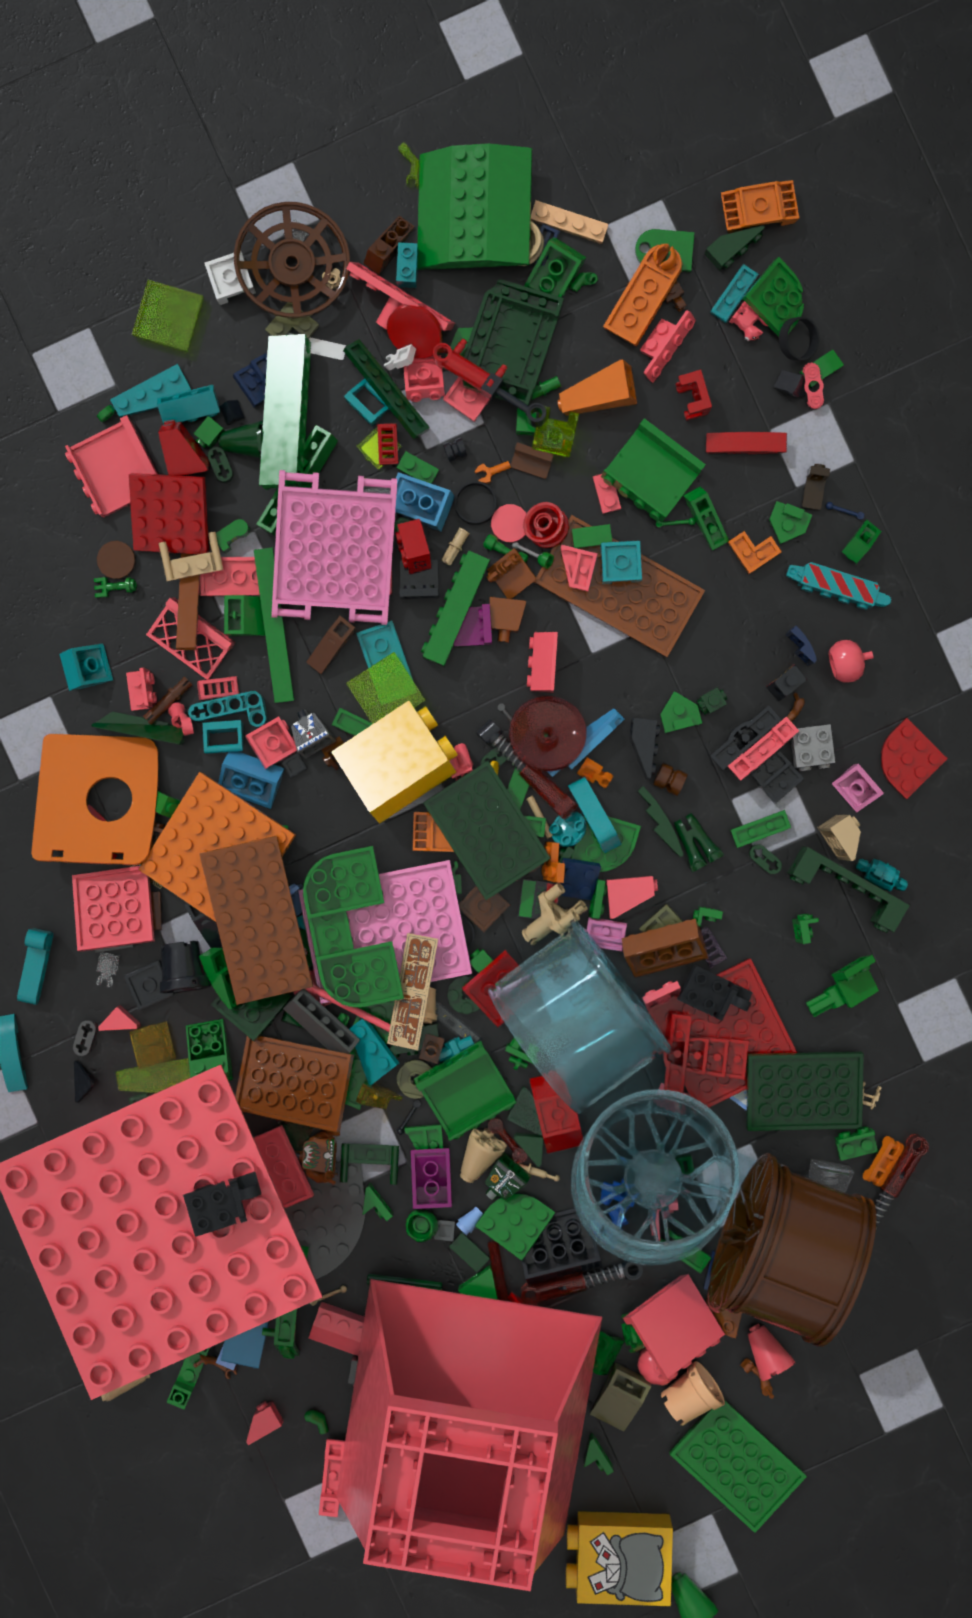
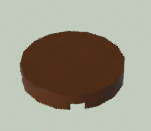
(116, 560)

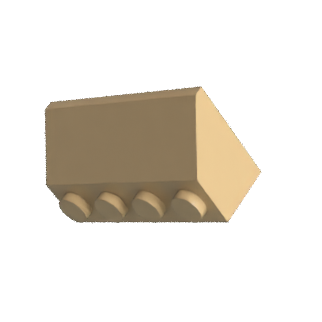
(842, 836)

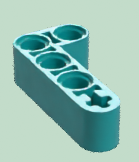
(227, 710)
(594, 815)
(35, 965)

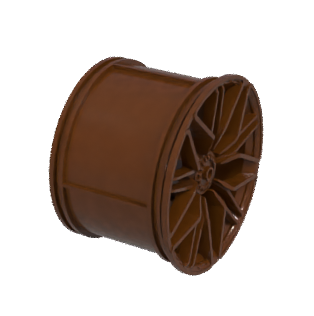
(792, 1252)

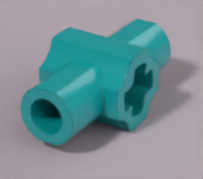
(455, 1046)

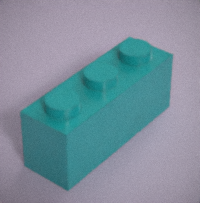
(189, 405)

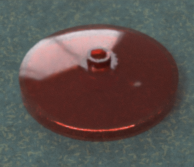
(551, 717)

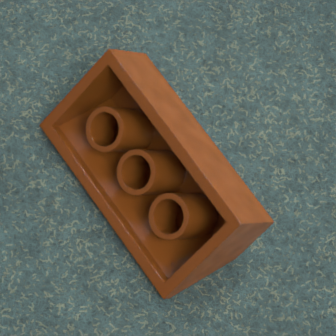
(664, 948)

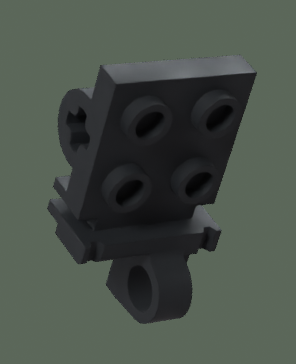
(713, 993)
(219, 1205)

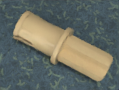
(455, 546)

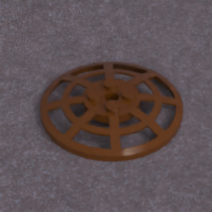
(294, 249)

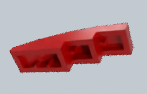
(746, 442)

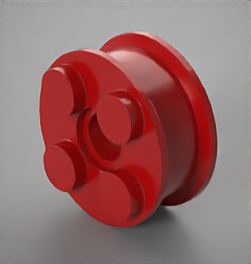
(554, 532)

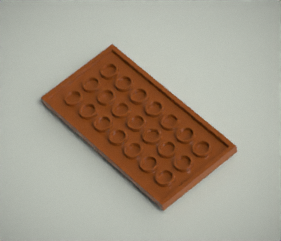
(645, 610)
(256, 919)

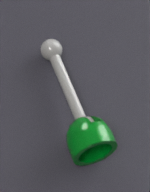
(544, 559)

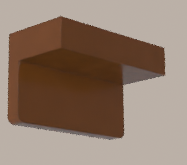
(531, 461)

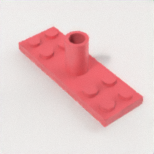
(397, 296)

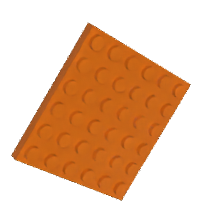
(203, 822)

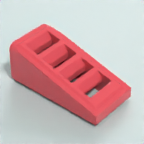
(201, 692)

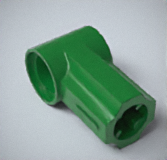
(828, 999)

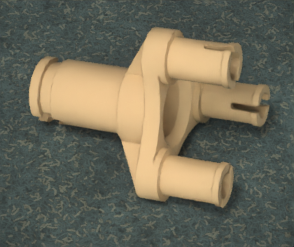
(552, 916)

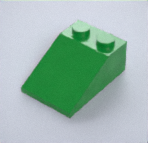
(558, 271)

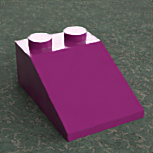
(431, 1178)

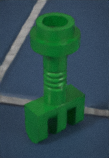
(129, 584)

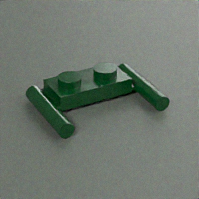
(369, 1155)

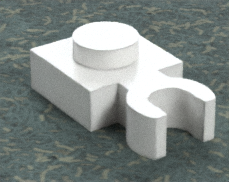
(403, 357)

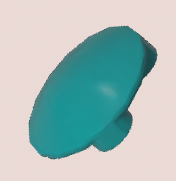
(568, 831)

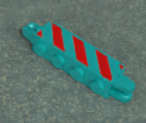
(839, 585)

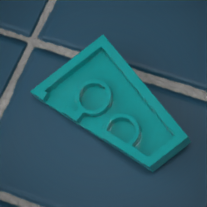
(372, 1052)

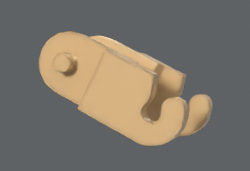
(874, 1098)

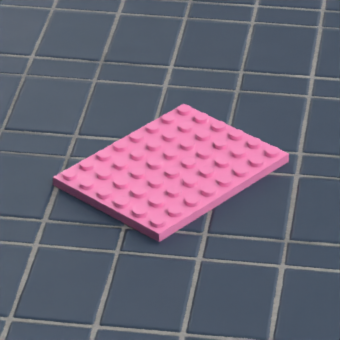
(415, 902)

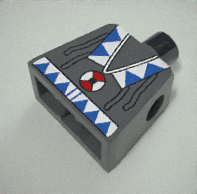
(310, 734)

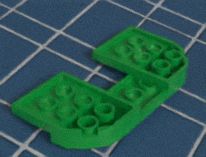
(348, 974)

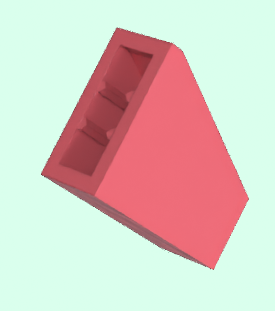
(628, 892)

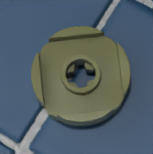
(404, 1075)

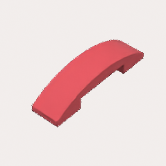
(763, 749)
(332, 1467)

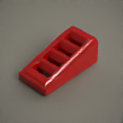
(387, 427)

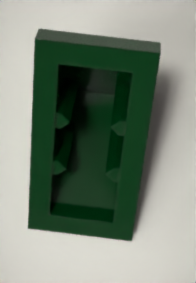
(532, 1145)

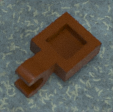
(674, 296)

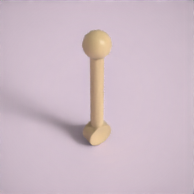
(343, 1289)

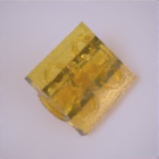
(152, 1044)

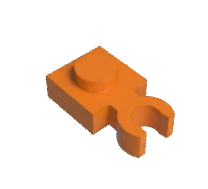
(593, 772)

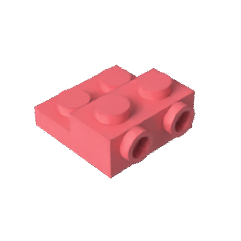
(423, 380)
(272, 742)

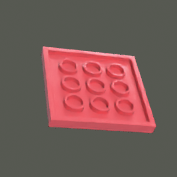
(112, 908)

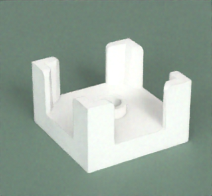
(224, 279)

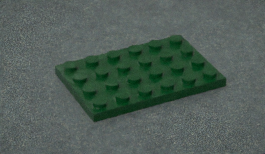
(486, 830)
(804, 1091)

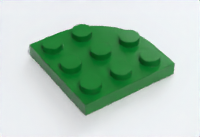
(776, 296)
(590, 850)
(516, 1223)

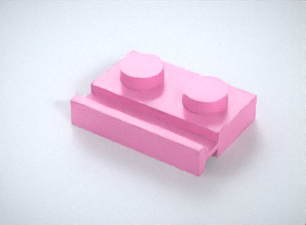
(607, 933)

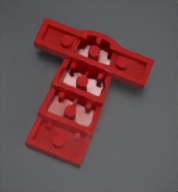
(701, 1055)

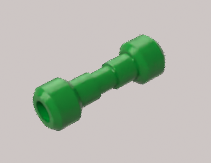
(492, 543)

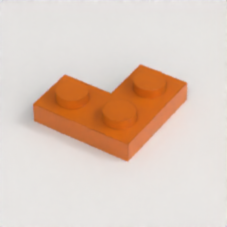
(753, 556)
(552, 869)

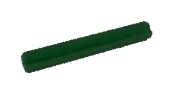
(406, 1281)

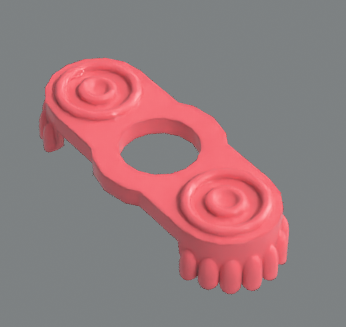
(812, 373)

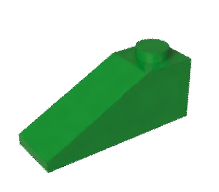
(706, 517)

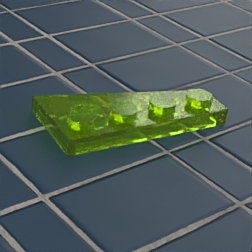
(153, 1078)

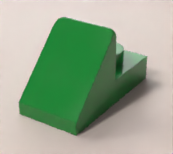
(372, 1199)
(595, 1452)

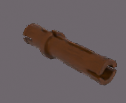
(173, 695)

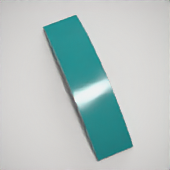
(10, 1055)

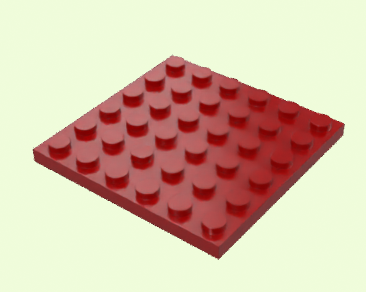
(757, 1025)

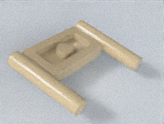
(192, 565)

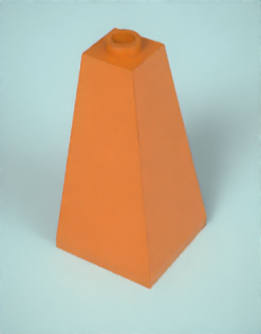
(603, 390)

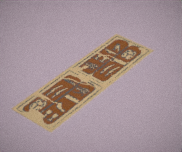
(415, 984)

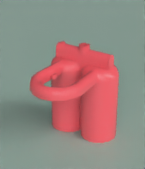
(462, 762)

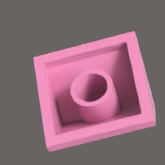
(857, 787)

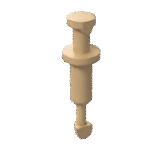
(538, 1172)

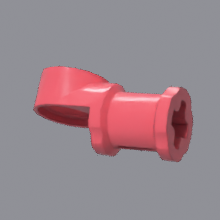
(180, 719)

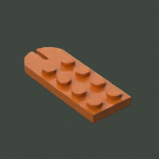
(644, 294)

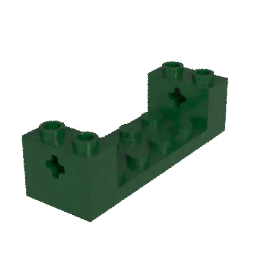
(890, 909)

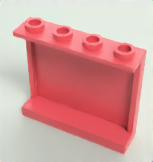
(106, 463)
(675, 1326)

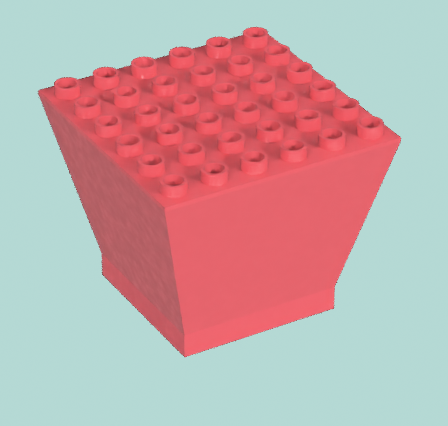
(118, 1244)
(464, 1432)

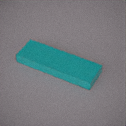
(734, 293)

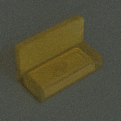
(376, 1096)

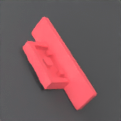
(664, 342)

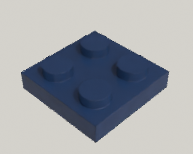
(580, 878)

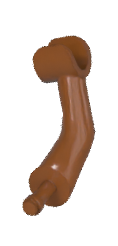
(798, 705)
(212, 1360)
(766, 1387)

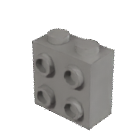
(813, 747)

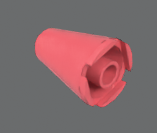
(768, 1353)

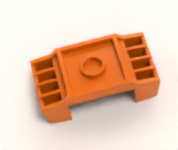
(760, 205)
(428, 835)

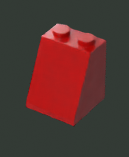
(180, 450)

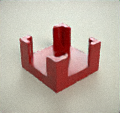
(695, 382)

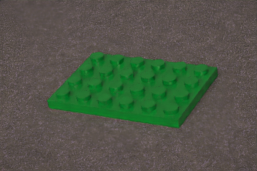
(738, 1465)

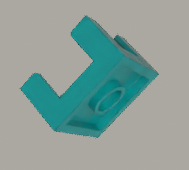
(621, 562)

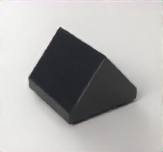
(231, 411)

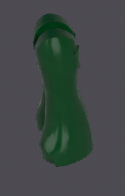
(710, 849)

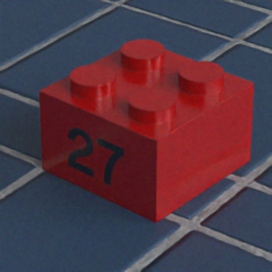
(413, 546)

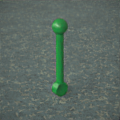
(691, 521)

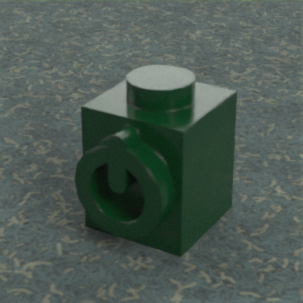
(712, 701)

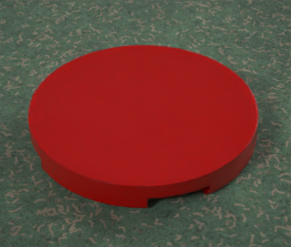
(415, 327)

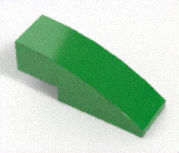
(218, 975)

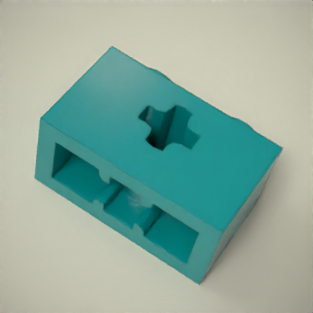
(407, 265)

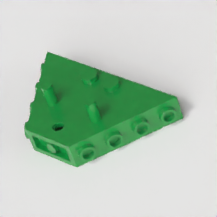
(285, 1330)

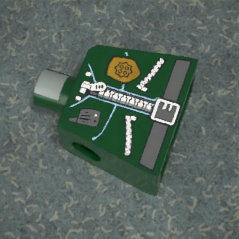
(506, 1178)

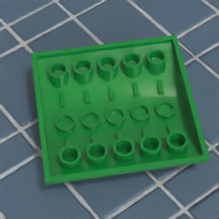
(474, 206)

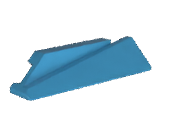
(596, 733)

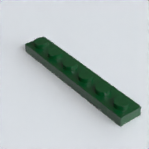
(386, 389)

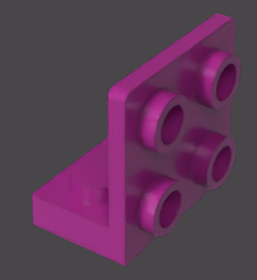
(475, 627)

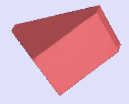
(119, 1020)

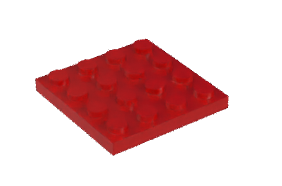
(170, 512)

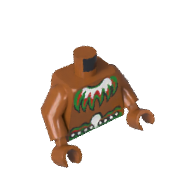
(319, 1157)

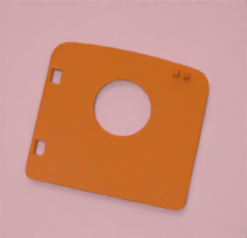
(66, 776)

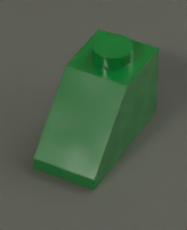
(861, 541)

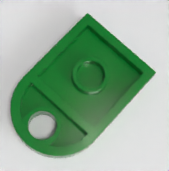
(680, 240)

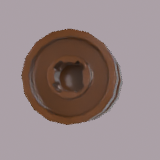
(670, 779)

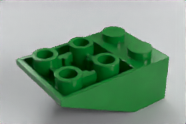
(208, 1047)

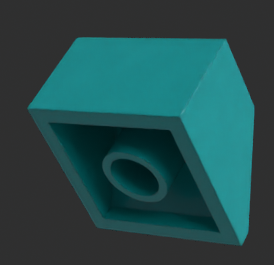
(86, 666)

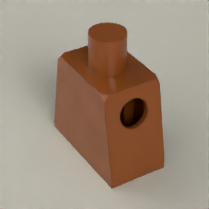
(506, 616)

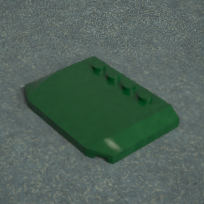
(515, 331)

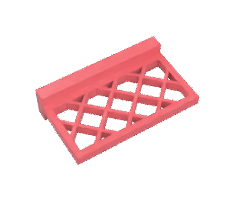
(204, 628)

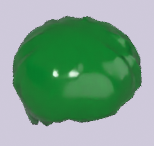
(421, 1225)

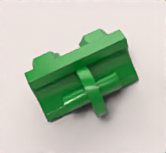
(515, 1049)

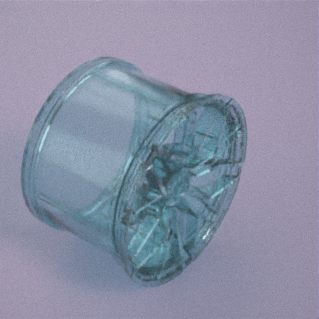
(577, 1018)
(654, 1177)

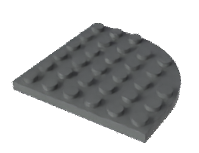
(330, 1220)

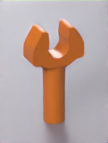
(491, 471)

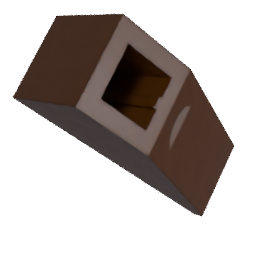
(386, 246)
(331, 644)

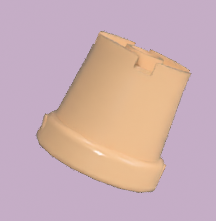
(693, 1394)

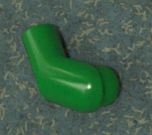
(583, 278)
(317, 1418)

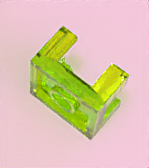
(556, 435)

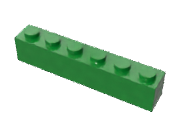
(317, 450)
(456, 608)

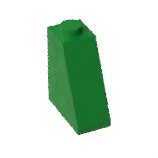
(480, 1284)

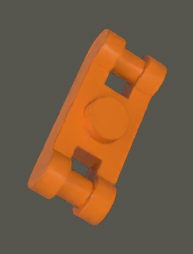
(883, 1161)

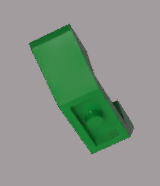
(186, 1380)

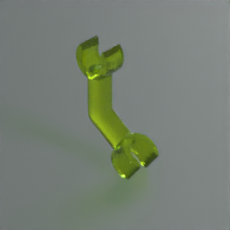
(406, 152)

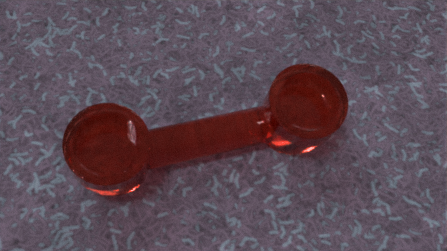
(496, 1126)

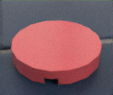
(508, 523)

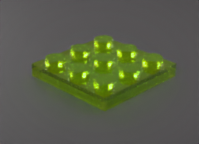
(167, 315)
(384, 688)

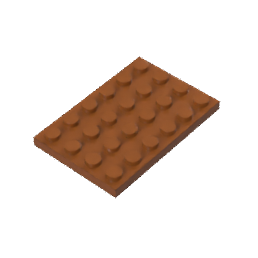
(294, 1082)

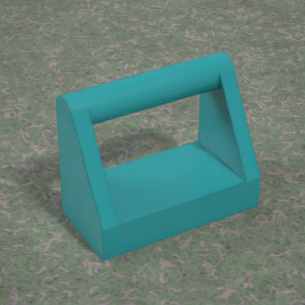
(360, 408)
(222, 727)

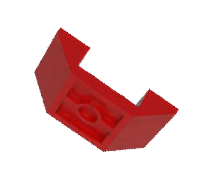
(557, 1120)

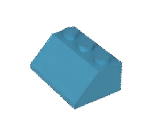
(249, 779)

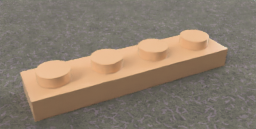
(569, 222)

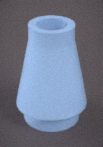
(469, 1220)

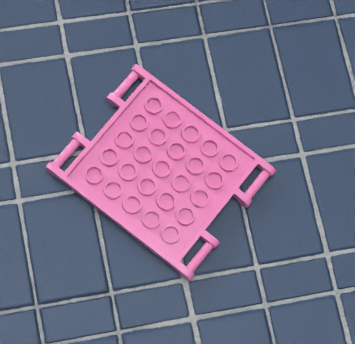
(333, 547)

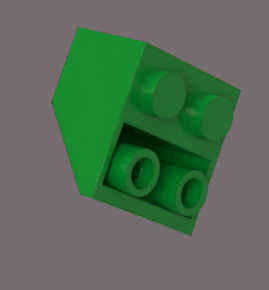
(243, 616)

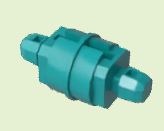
(882, 875)

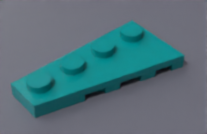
(145, 395)

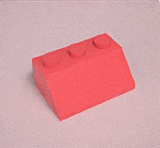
(542, 662)
(338, 1328)

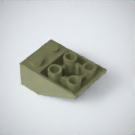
(620, 1397)

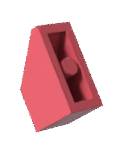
(264, 1421)

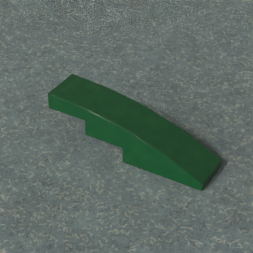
(664, 828)

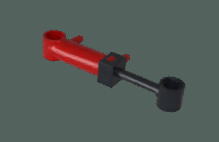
(488, 384)

